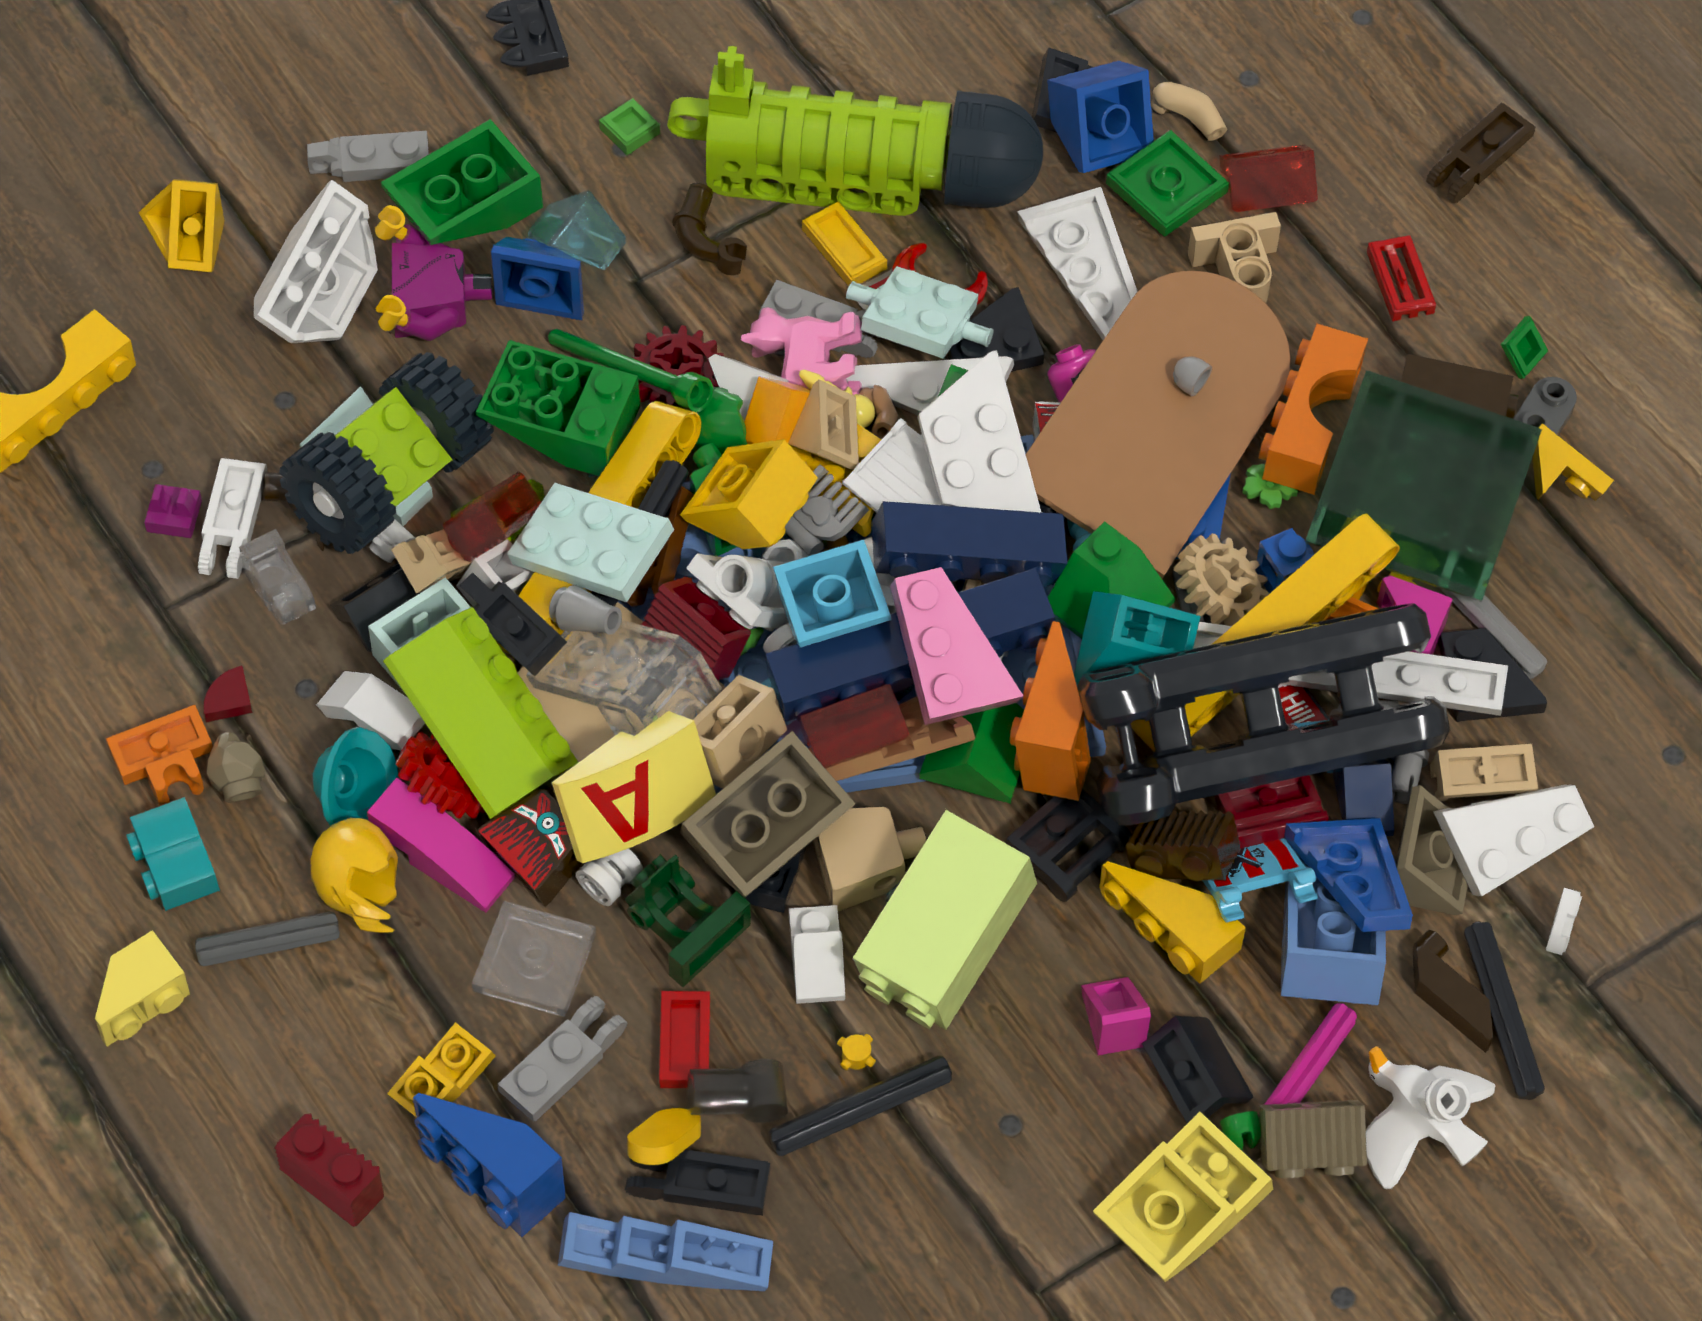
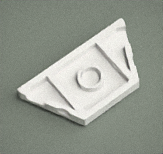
(978, 444)

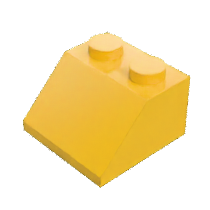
(751, 494)

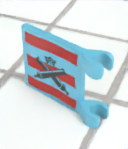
(1258, 868)

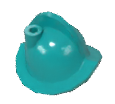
(353, 774)

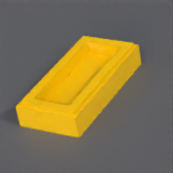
(844, 244)

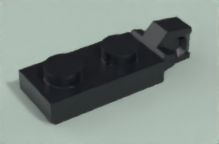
(514, 624)

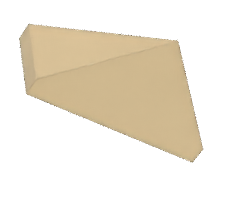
(828, 425)

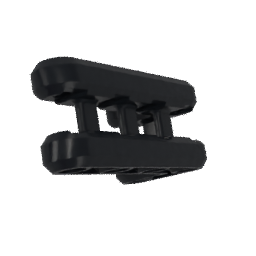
(1271, 750)

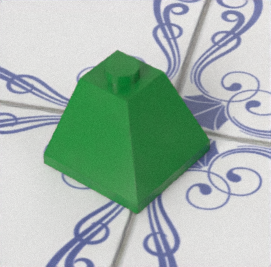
(1107, 565)

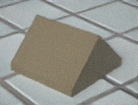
(1426, 860)

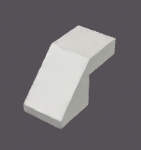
(373, 707)

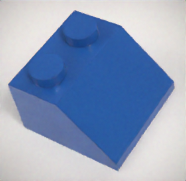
(1102, 113)

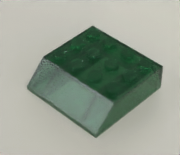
(1431, 478)

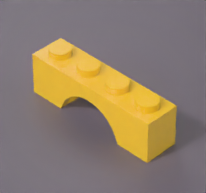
(94, 361)

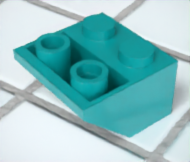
(1131, 630)

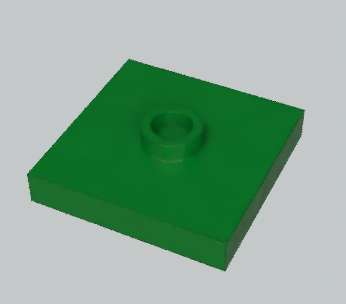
(1167, 183)

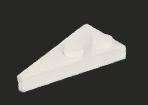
(915, 384)

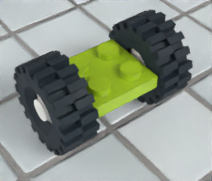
(357, 477)

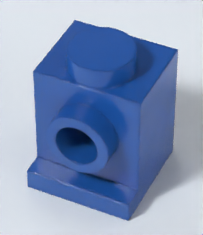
(1281, 554)

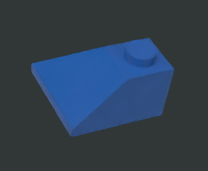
(537, 278)

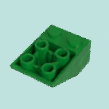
(561, 405)

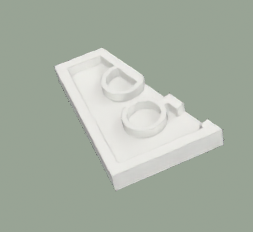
(1512, 833)

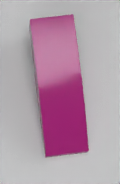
(440, 846)

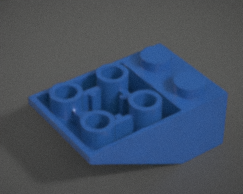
(494, 1159)

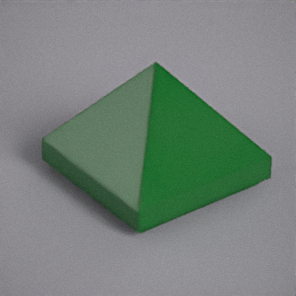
(1524, 347)

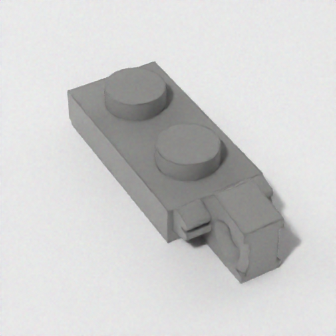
(367, 155)

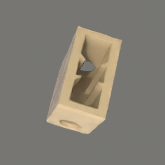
(864, 855)

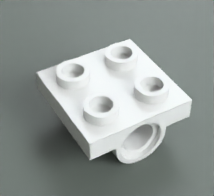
(744, 585)

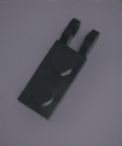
(706, 1182)

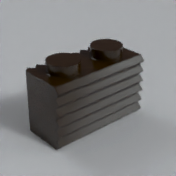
(1185, 846)

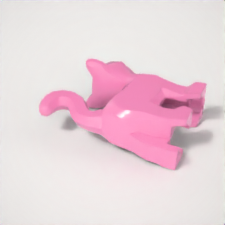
(808, 345)

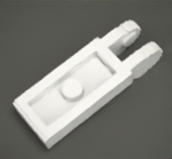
(231, 513)

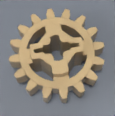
(1219, 579)

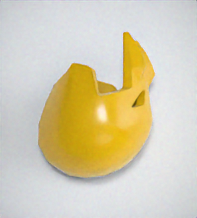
(353, 869)

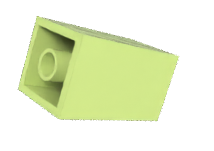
(944, 921)

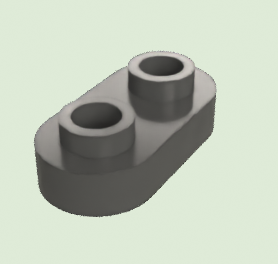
(1544, 409)

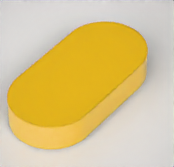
(663, 1136)

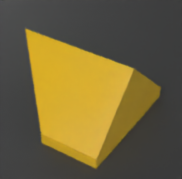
(186, 224)

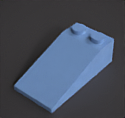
(1328, 953)

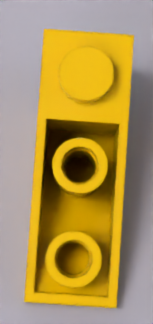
(1174, 917)

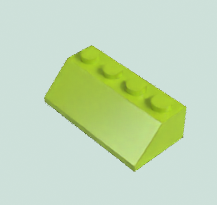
(481, 711)

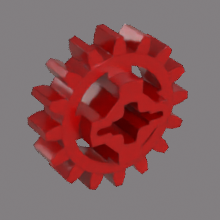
(435, 777)

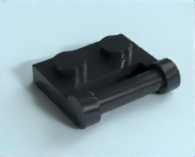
(1057, 830)

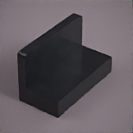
(374, 601)
(1196, 1066)

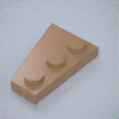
(921, 741)

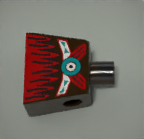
(533, 844)

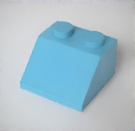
(831, 593)

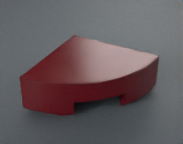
(227, 696)

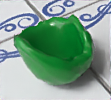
(722, 421)

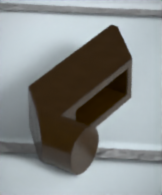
(1449, 992)

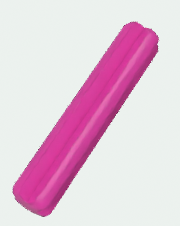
(1314, 1056)

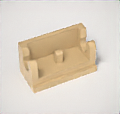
(430, 560)
(1484, 771)

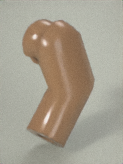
(884, 410)

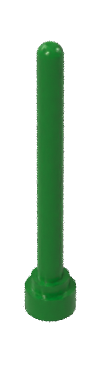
(688, 389)

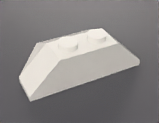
(319, 270)

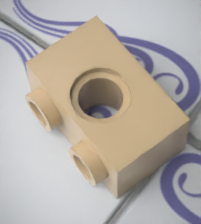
(738, 728)

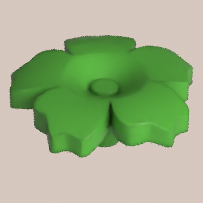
(1269, 492)

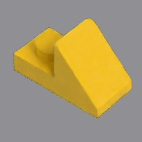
(1557, 457)

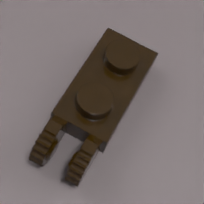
(1482, 150)

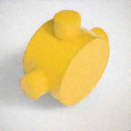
(856, 1052)

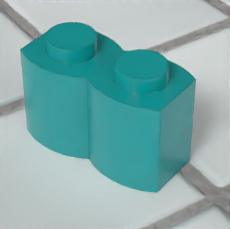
(173, 853)

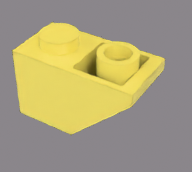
(137, 987)

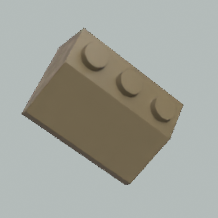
(766, 815)

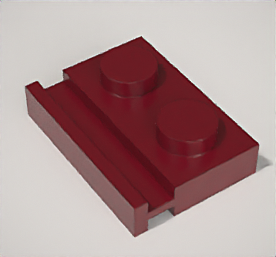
(1265, 809)

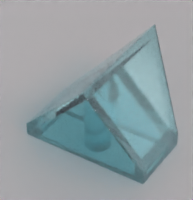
(580, 230)

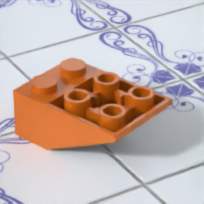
(1052, 730)

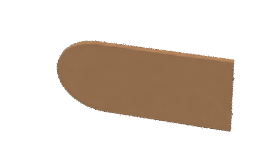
(1139, 446)

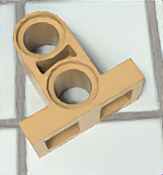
(1238, 249)

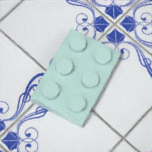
(590, 542)

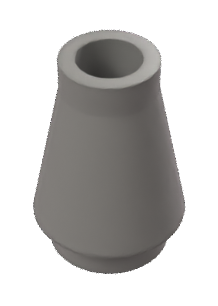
(579, 610)

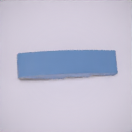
(666, 1254)

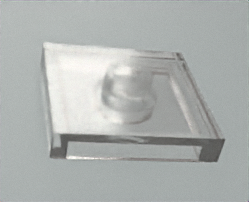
(534, 958)

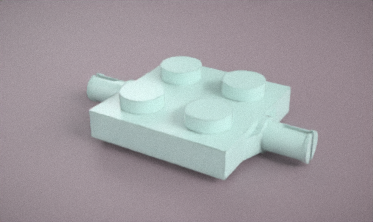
(920, 312)

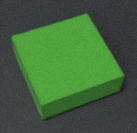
(629, 126)

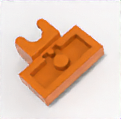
(163, 752)

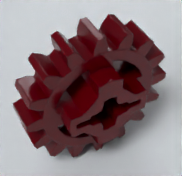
(676, 355)

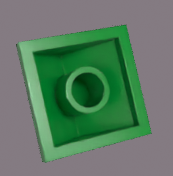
(982, 764)

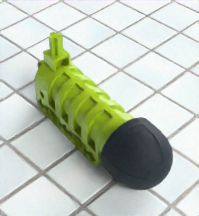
(840, 142)

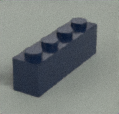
(967, 542)

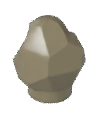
(235, 768)

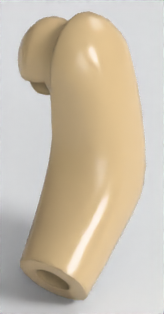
(1190, 104)

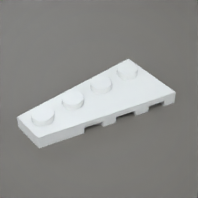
(1085, 253)

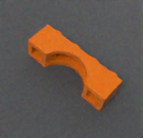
(1300, 443)

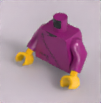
(426, 282)

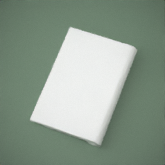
(895, 471)

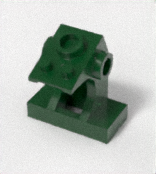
(715, 928)

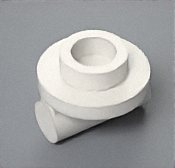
(389, 539)

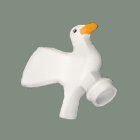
(1421, 1107)

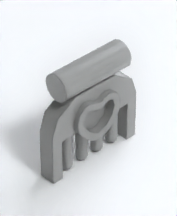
(820, 515)

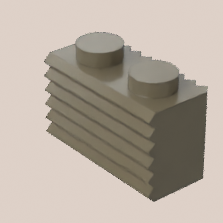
(1313, 1137)

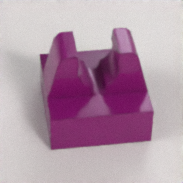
(173, 511)

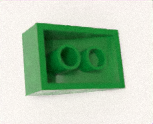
(467, 187)

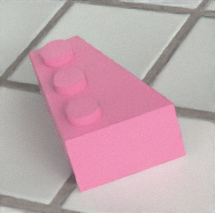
(947, 651)

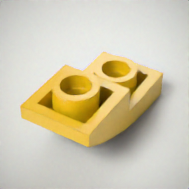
(445, 1071)

